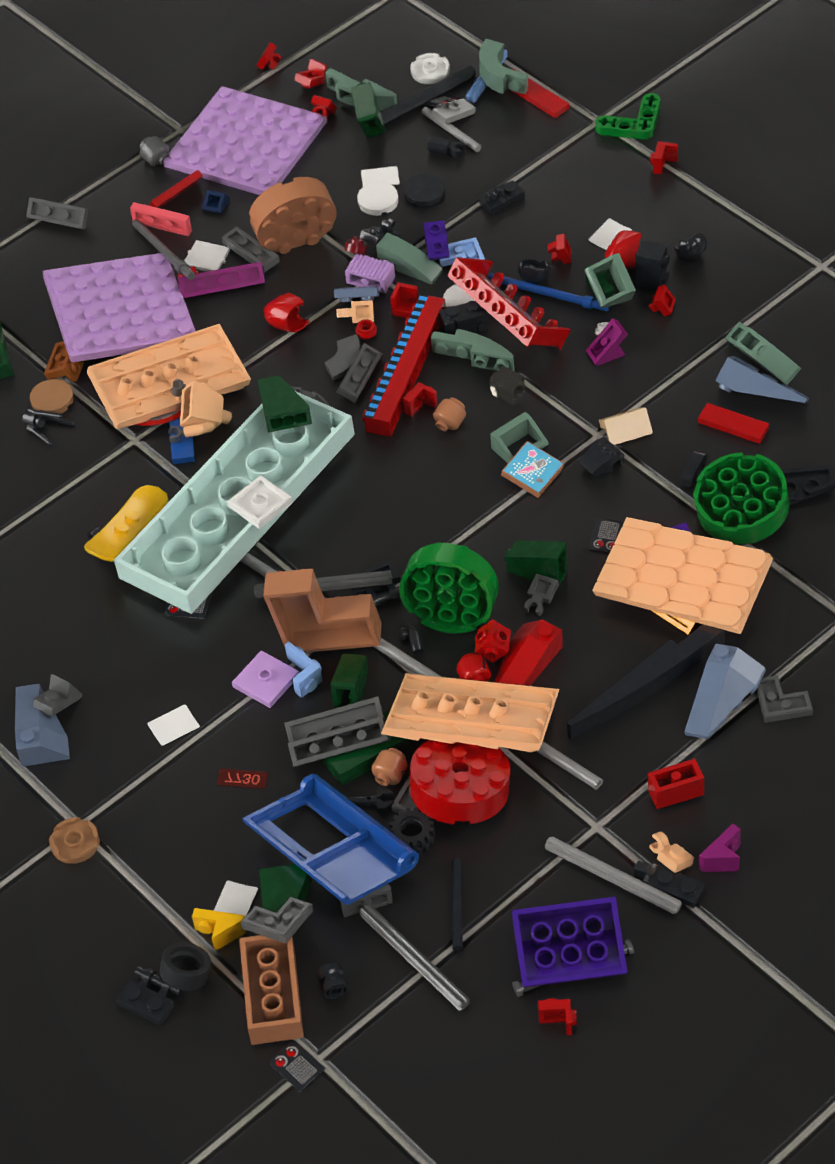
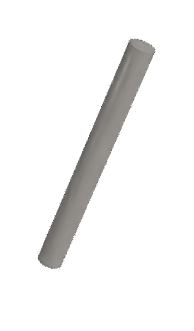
(453, 130)

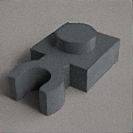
(540, 591)

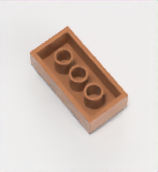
(271, 990)

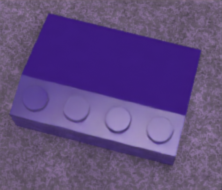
(569, 942)

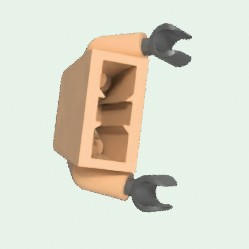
(200, 409)

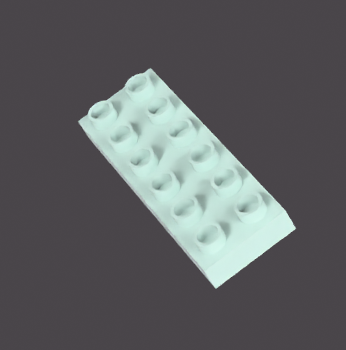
(197, 534)

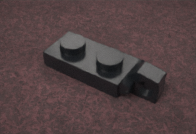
(674, 884)

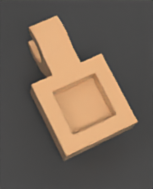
(359, 311)
(672, 856)

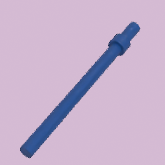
(587, 301)

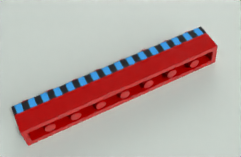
(404, 366)

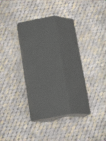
(336, 731)

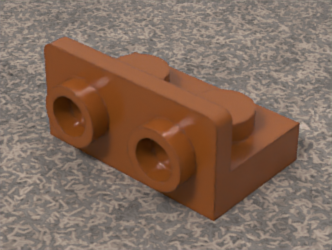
(60, 364)

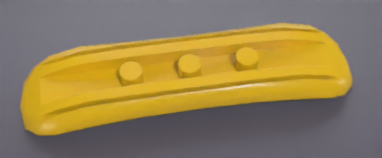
(127, 523)

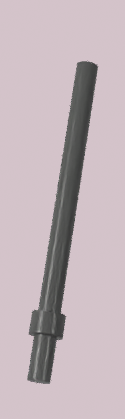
(179, 265)

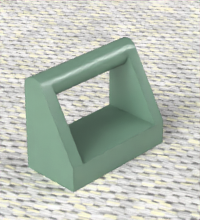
(620, 277)
(513, 432)

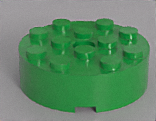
(741, 498)
(449, 587)

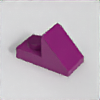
(606, 345)
(721, 854)

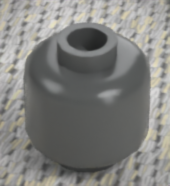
(154, 150)

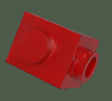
(313, 76)
(664, 152)
(418, 397)
(556, 1011)

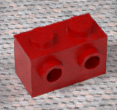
(675, 783)

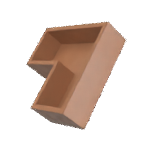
(316, 621)

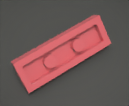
(161, 219)

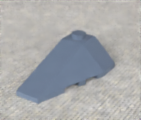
(724, 684)

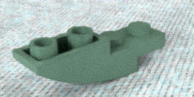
(342, 86)
(468, 345)
(763, 353)

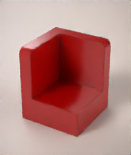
(403, 299)

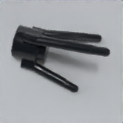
(37, 419)

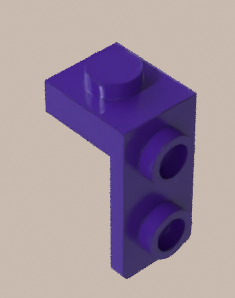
(436, 240)

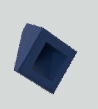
(215, 201)

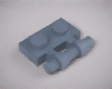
(347, 293)

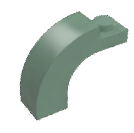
(495, 74)

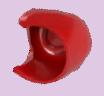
(627, 245)
(283, 313)

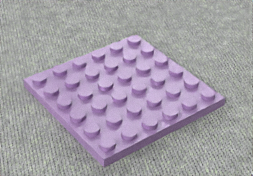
(245, 141)
(117, 306)

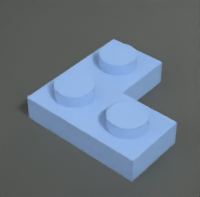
(463, 249)

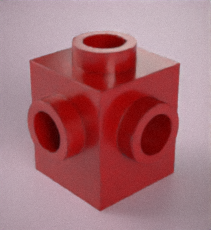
(493, 641)

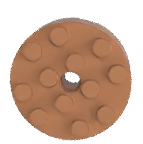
(292, 214)

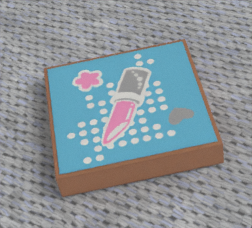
(532, 469)

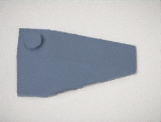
(744, 378)
(37, 734)

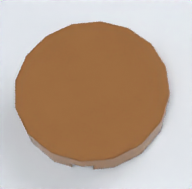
(52, 396)
(74, 840)

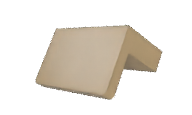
(627, 425)

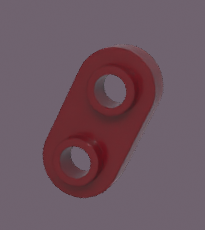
(356, 245)

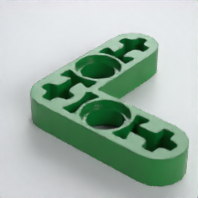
(635, 125)

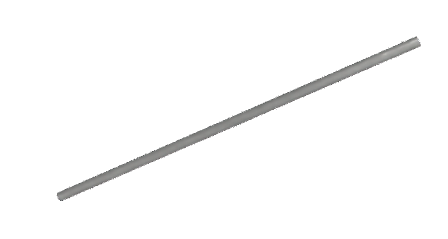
(419, 669)

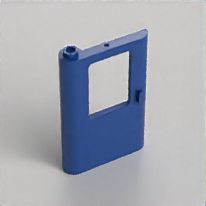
(351, 867)

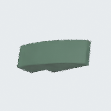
(408, 259)

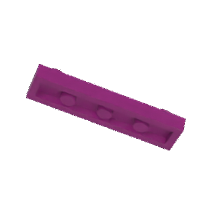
(222, 280)

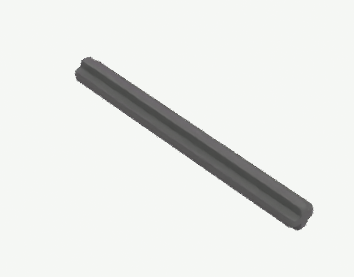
(344, 581)
(414, 957)

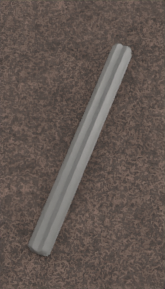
(613, 875)

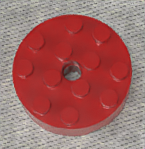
(459, 781)

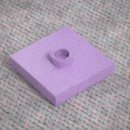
(265, 679)

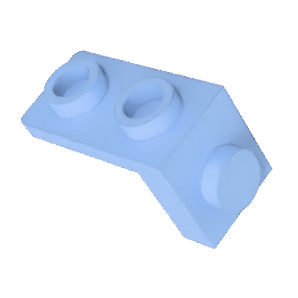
(310, 675)

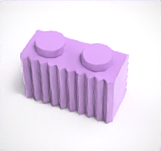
(370, 272)

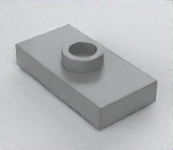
(453, 111)

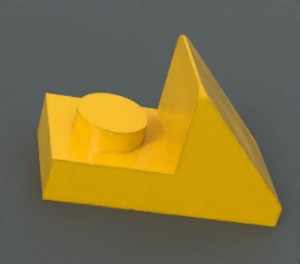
(223, 925)

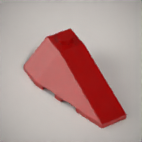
(530, 653)

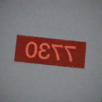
(242, 778)

